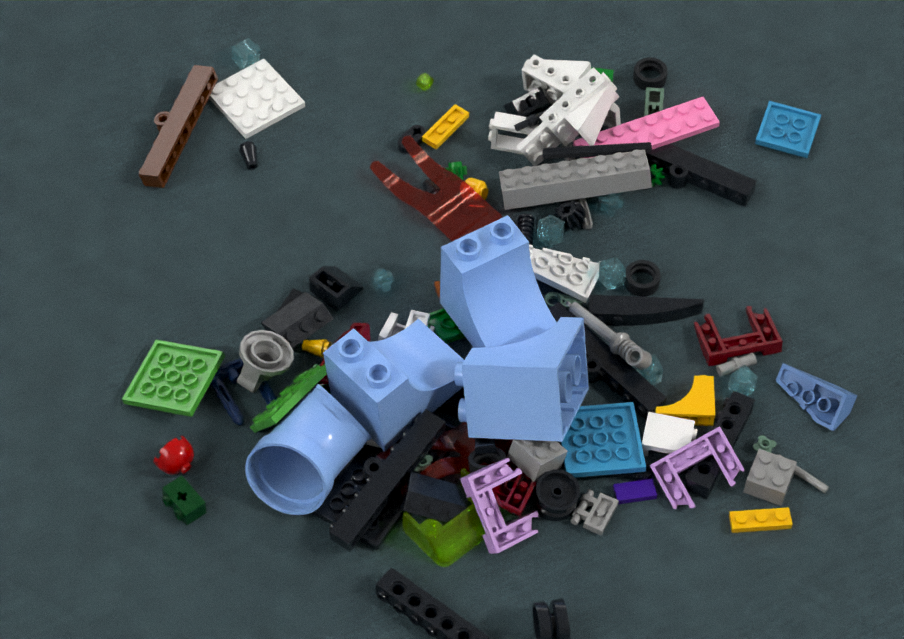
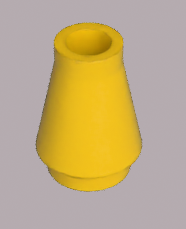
(316, 347)

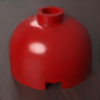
(175, 457)

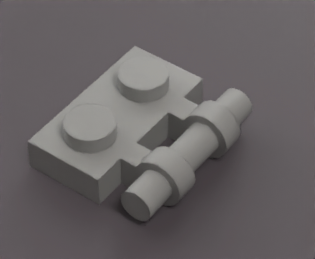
(600, 514)

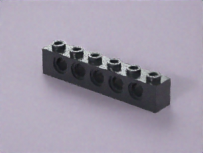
(735, 404)
(427, 605)

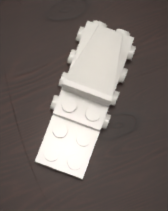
(557, 78)
(582, 116)

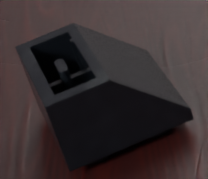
(333, 286)

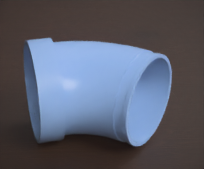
(304, 454)

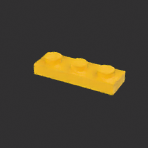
(445, 126)
(760, 520)

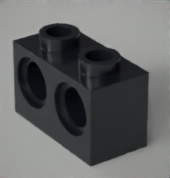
(526, 103)

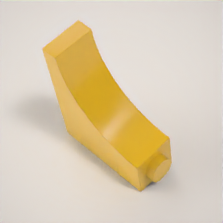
(696, 405)

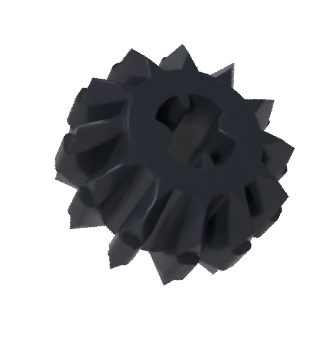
(571, 213)

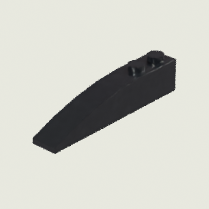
(642, 310)

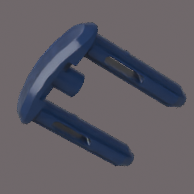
(231, 370)

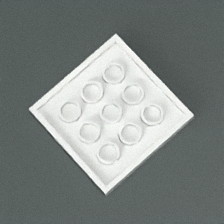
(255, 98)

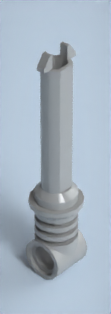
(618, 342)

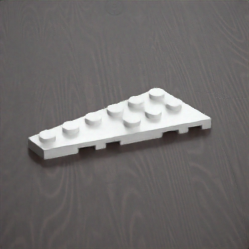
(565, 272)

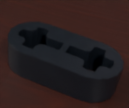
(418, 137)

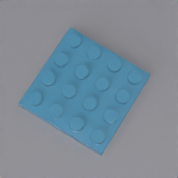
(604, 441)

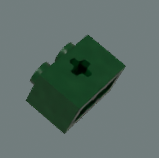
(183, 500)

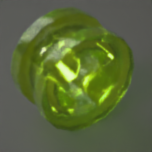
(424, 81)

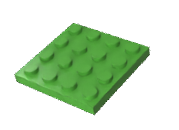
(173, 378)
(289, 398)

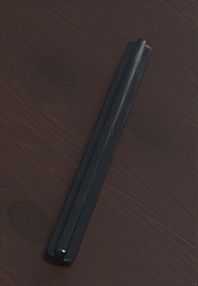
(594, 150)

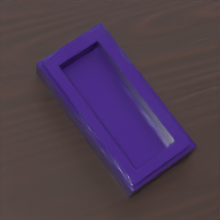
(635, 491)

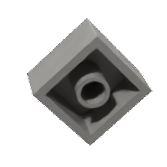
(536, 457)
(770, 477)

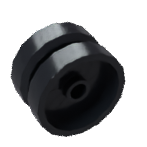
(556, 495)
(551, 621)

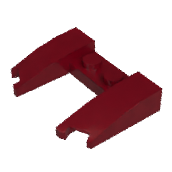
(717, 350)

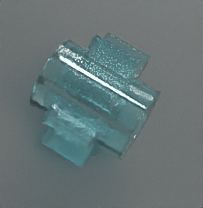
(382, 280)

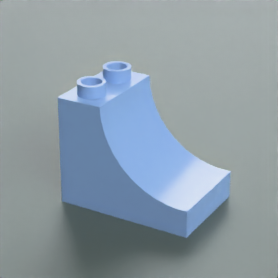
(492, 286)
(391, 379)
(525, 386)

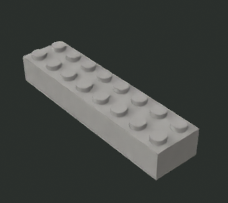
(575, 179)

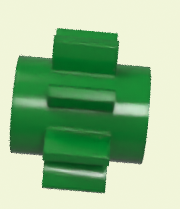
(457, 169)
(657, 172)

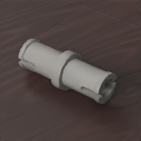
(735, 364)

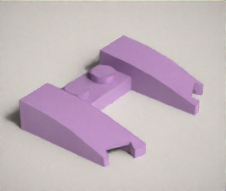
(710, 444)
(479, 487)

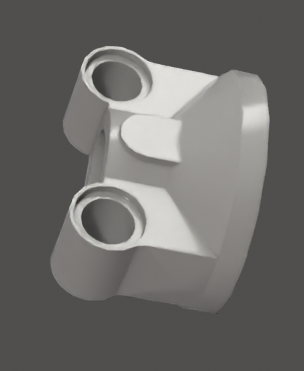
(263, 357)

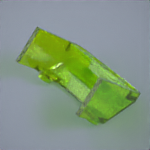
(446, 542)

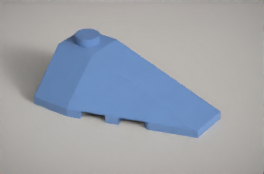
(821, 399)

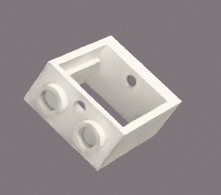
(506, 122)

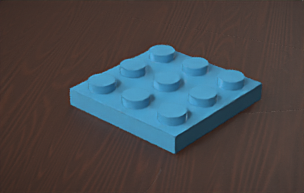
(788, 129)

